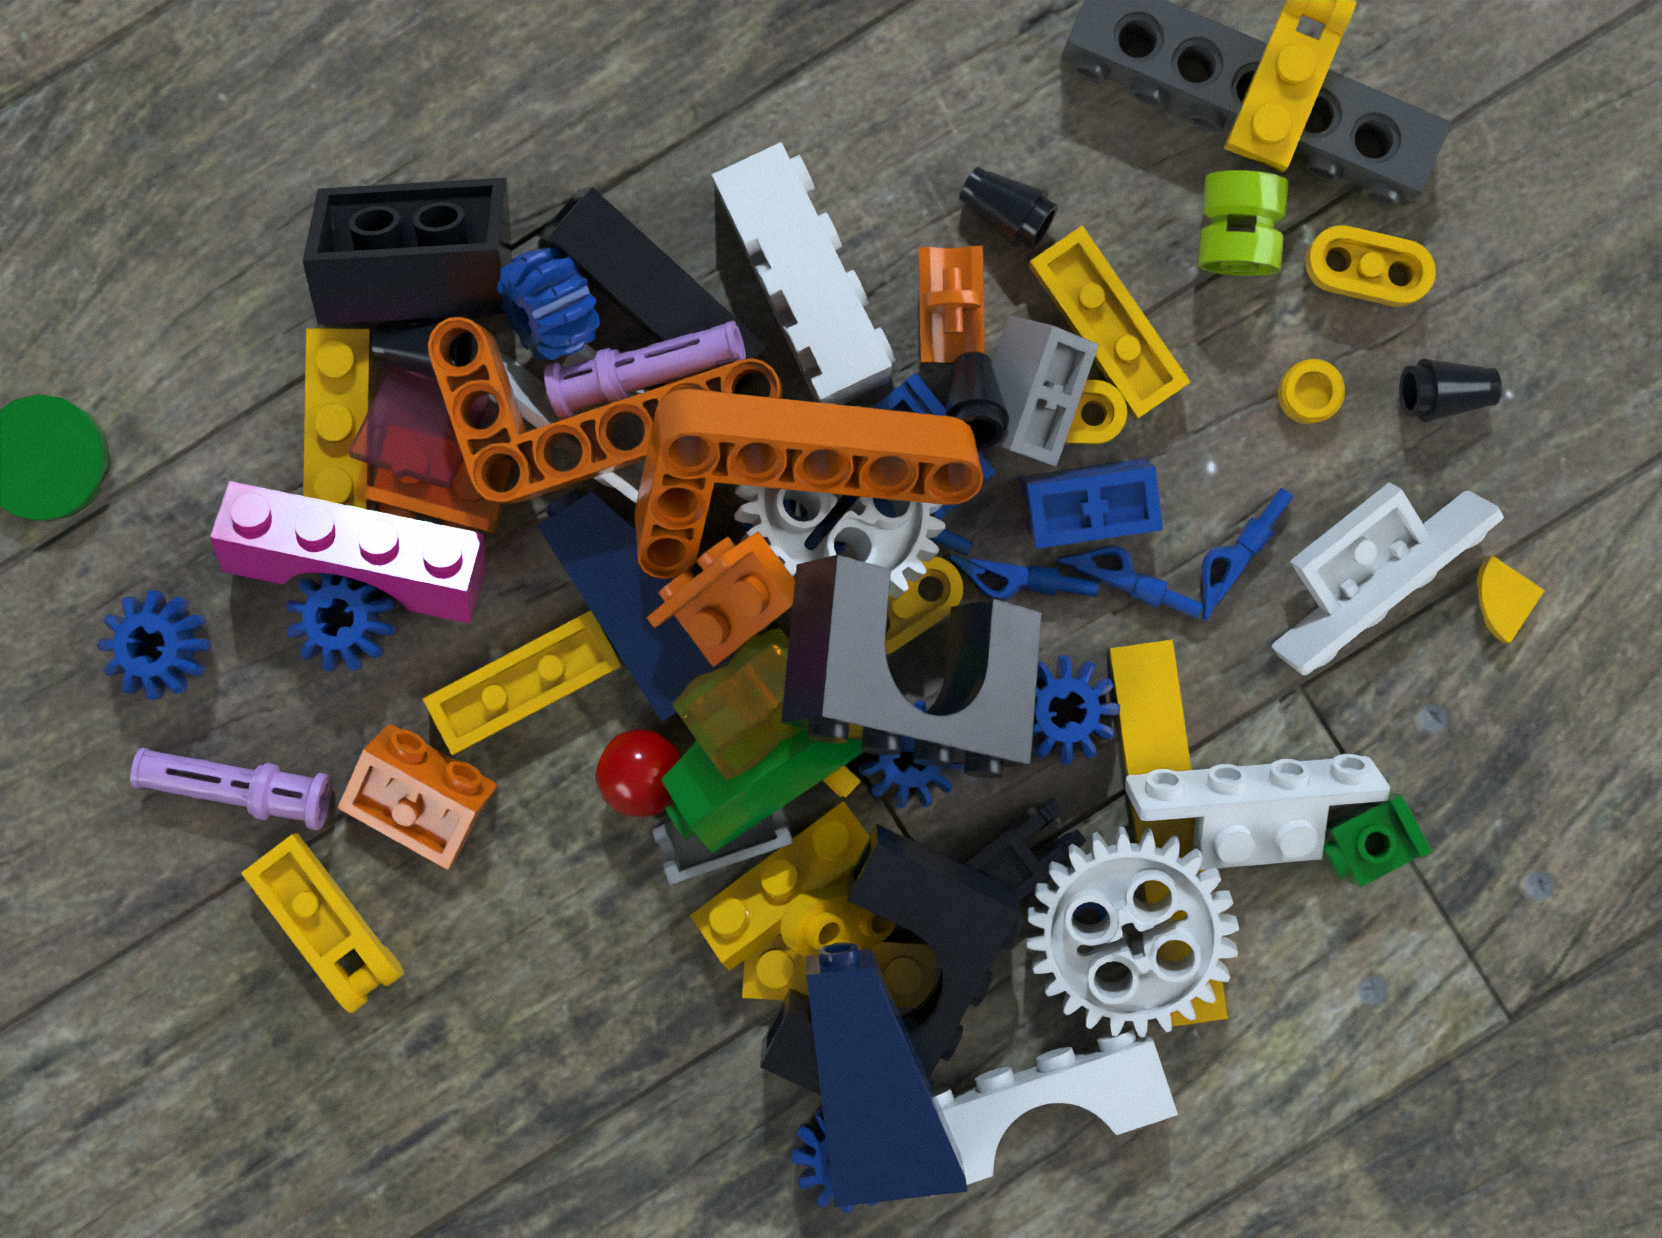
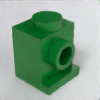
(1347, 836)

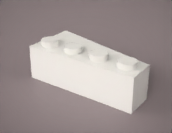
(803, 277)

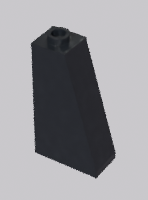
(637, 273)

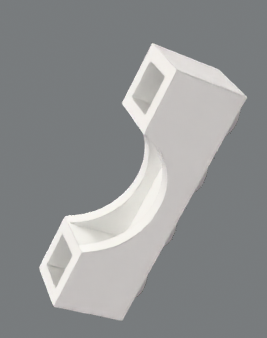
(1115, 1081)

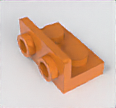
(456, 507)
(730, 599)
(416, 794)

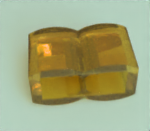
(740, 706)

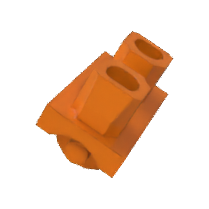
(950, 303)

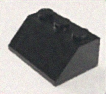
(408, 251)

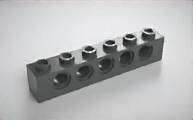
(1406, 133)

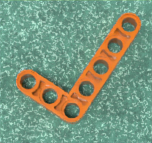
(789, 446)
(533, 448)

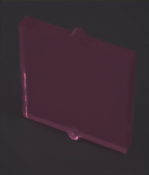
(412, 429)

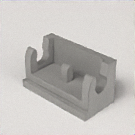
(1041, 384)
(692, 858)

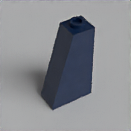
(602, 561)
(875, 1096)

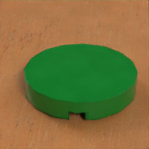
(49, 458)

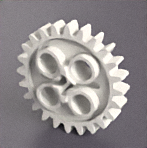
(877, 539)
(1153, 984)

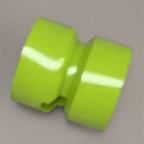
(1247, 201)

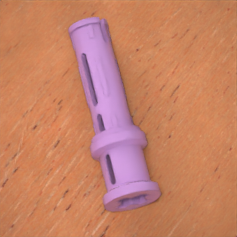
(617, 375)
(265, 785)

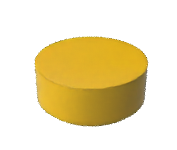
(1311, 391)

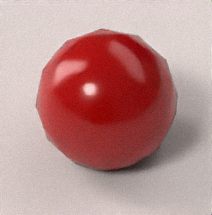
(633, 770)

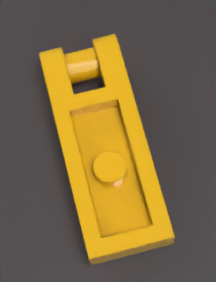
(1287, 82)
(321, 921)

